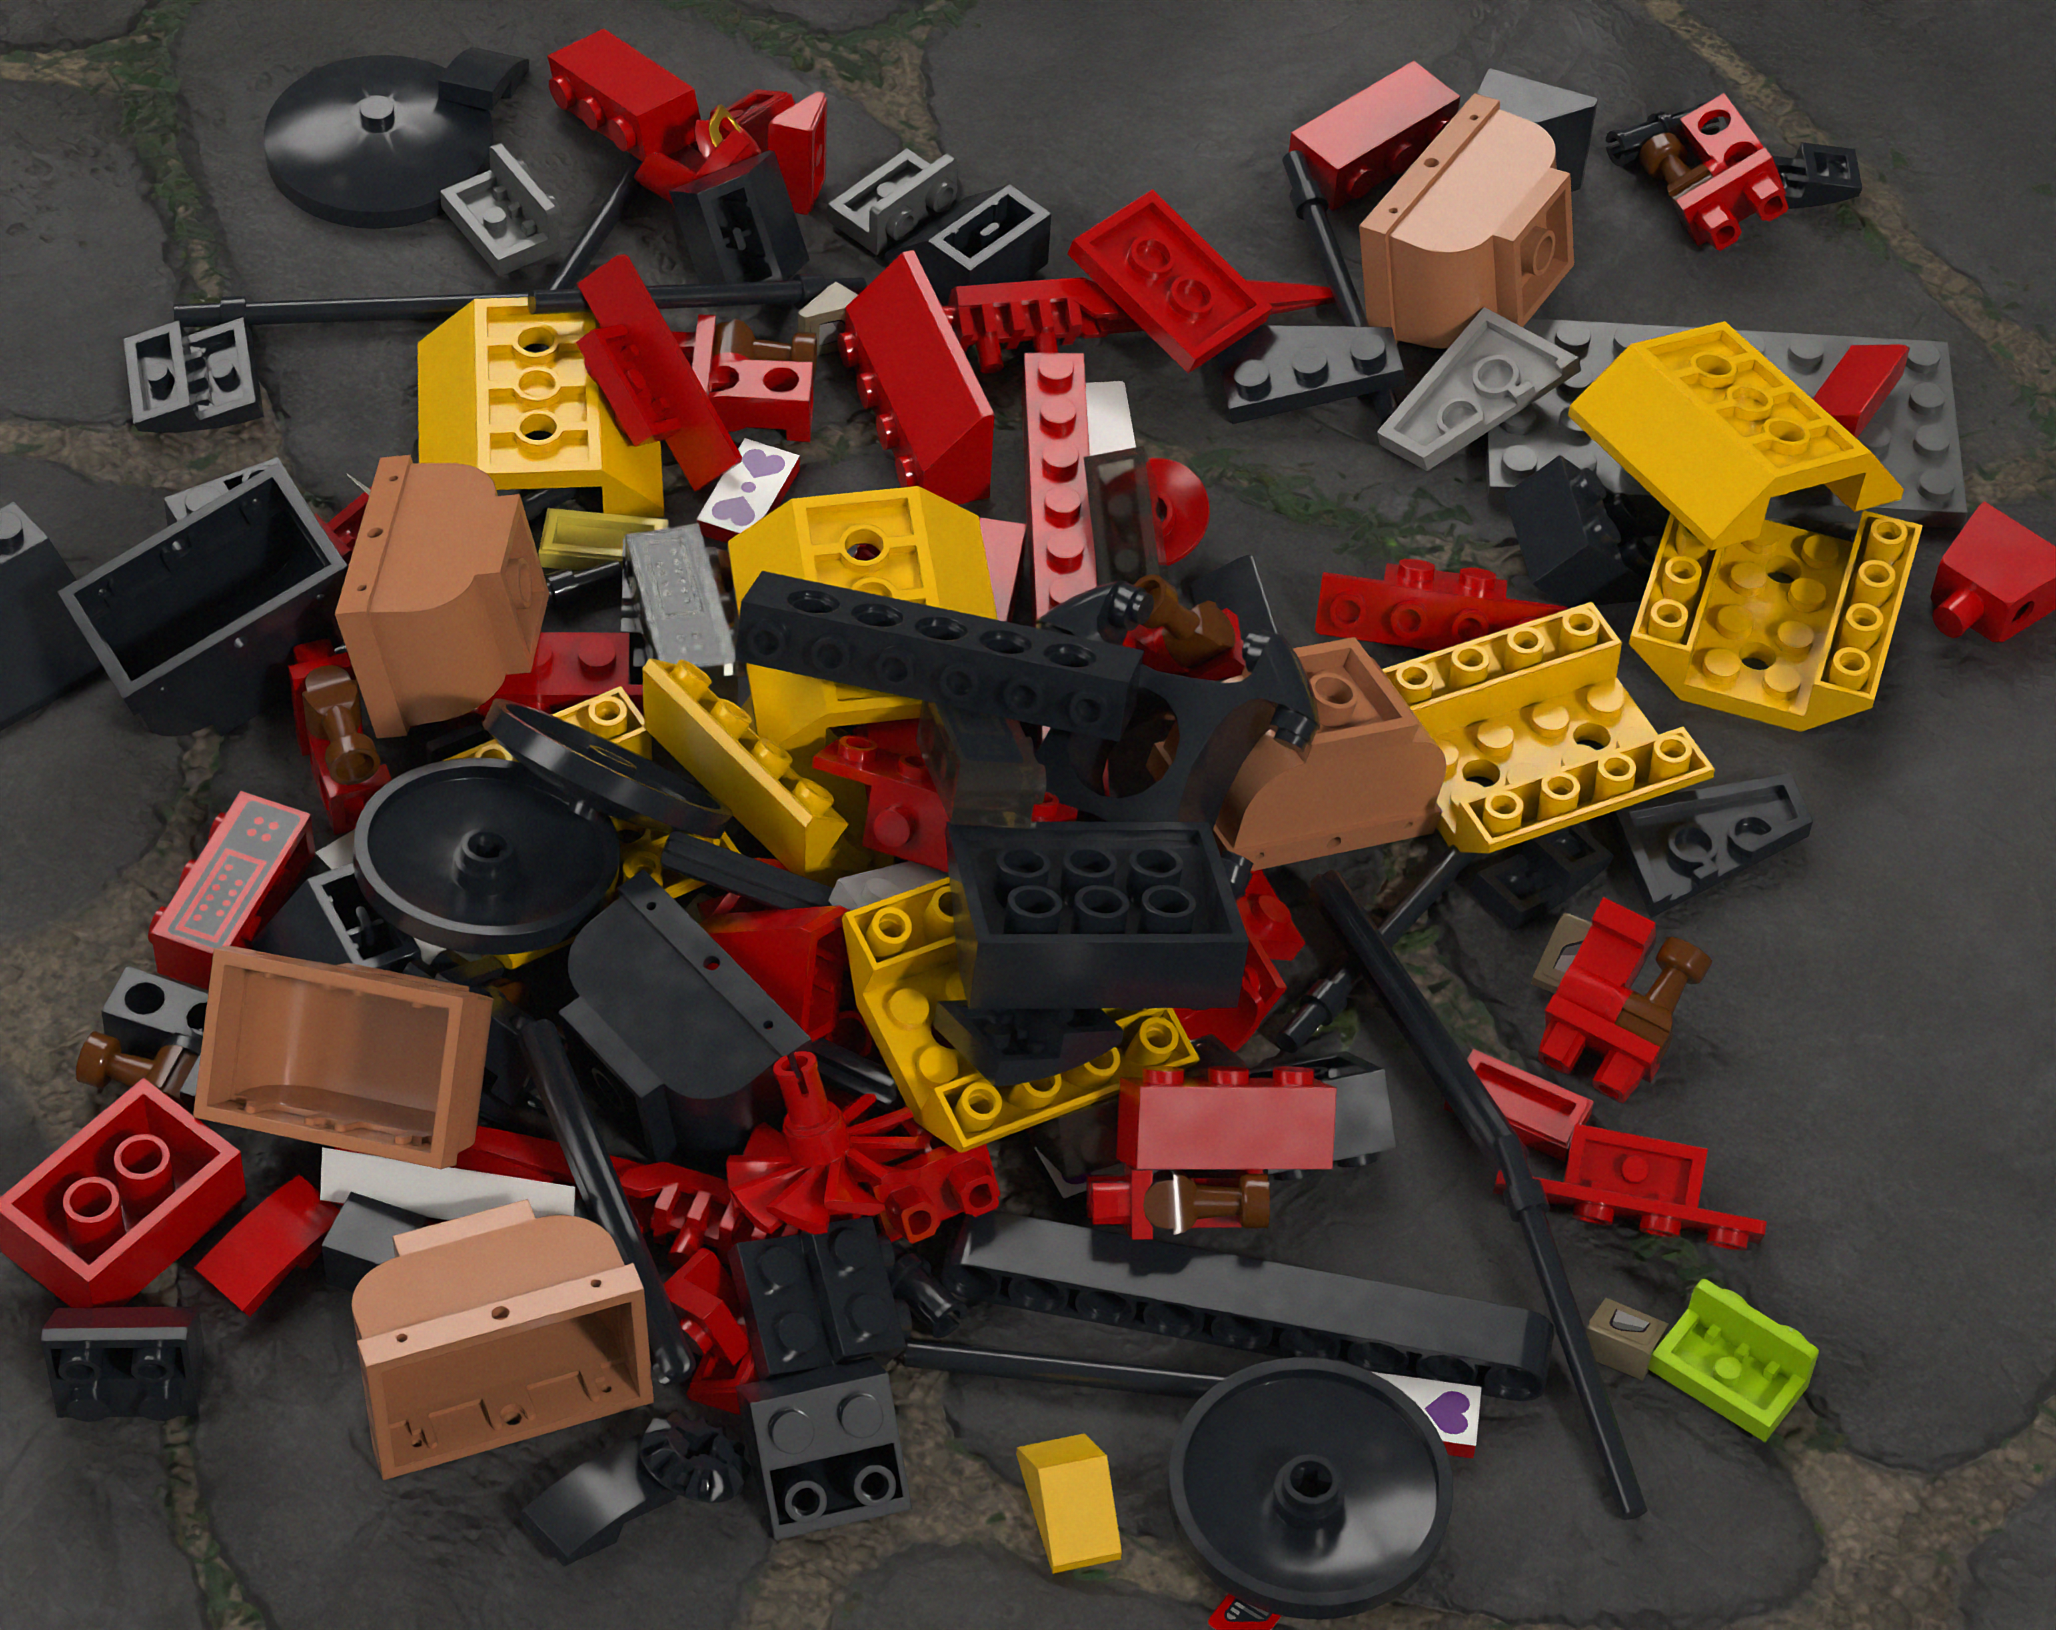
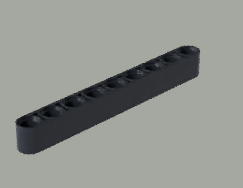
(1247, 1303)

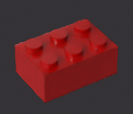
(121, 1200)

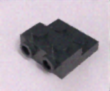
(819, 1298)

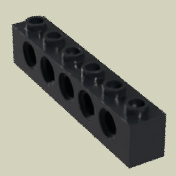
(939, 655)

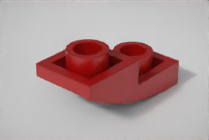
(269, 1244)

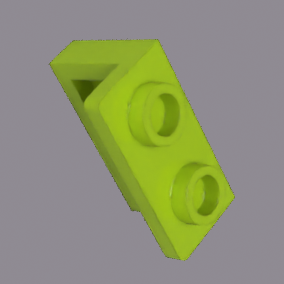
(1735, 1360)

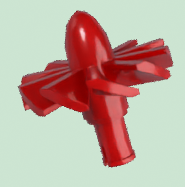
(818, 1160)

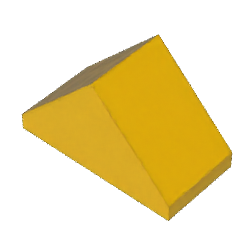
(1071, 1501)

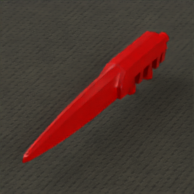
(1069, 309)
(660, 1195)

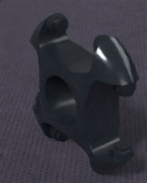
(1214, 719)

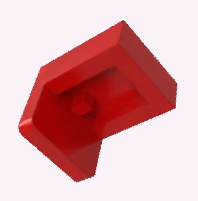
(701, 1300)

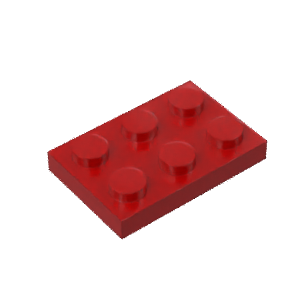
(1170, 281)

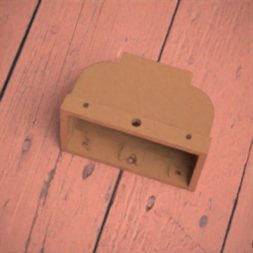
(1469, 229)
(439, 594)
(1356, 786)
(343, 1056)
(493, 1328)

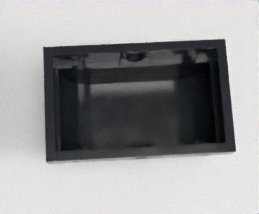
(212, 619)
(667, 1043)

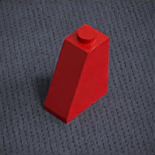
(792, 957)

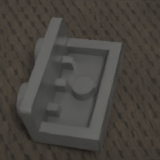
(895, 199)
(505, 213)

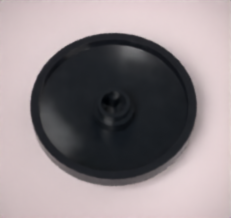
(373, 142)
(603, 774)
(483, 858)
(1310, 1488)

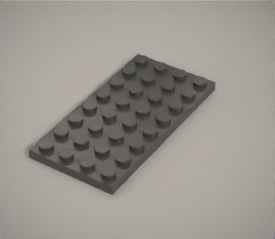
(1909, 433)

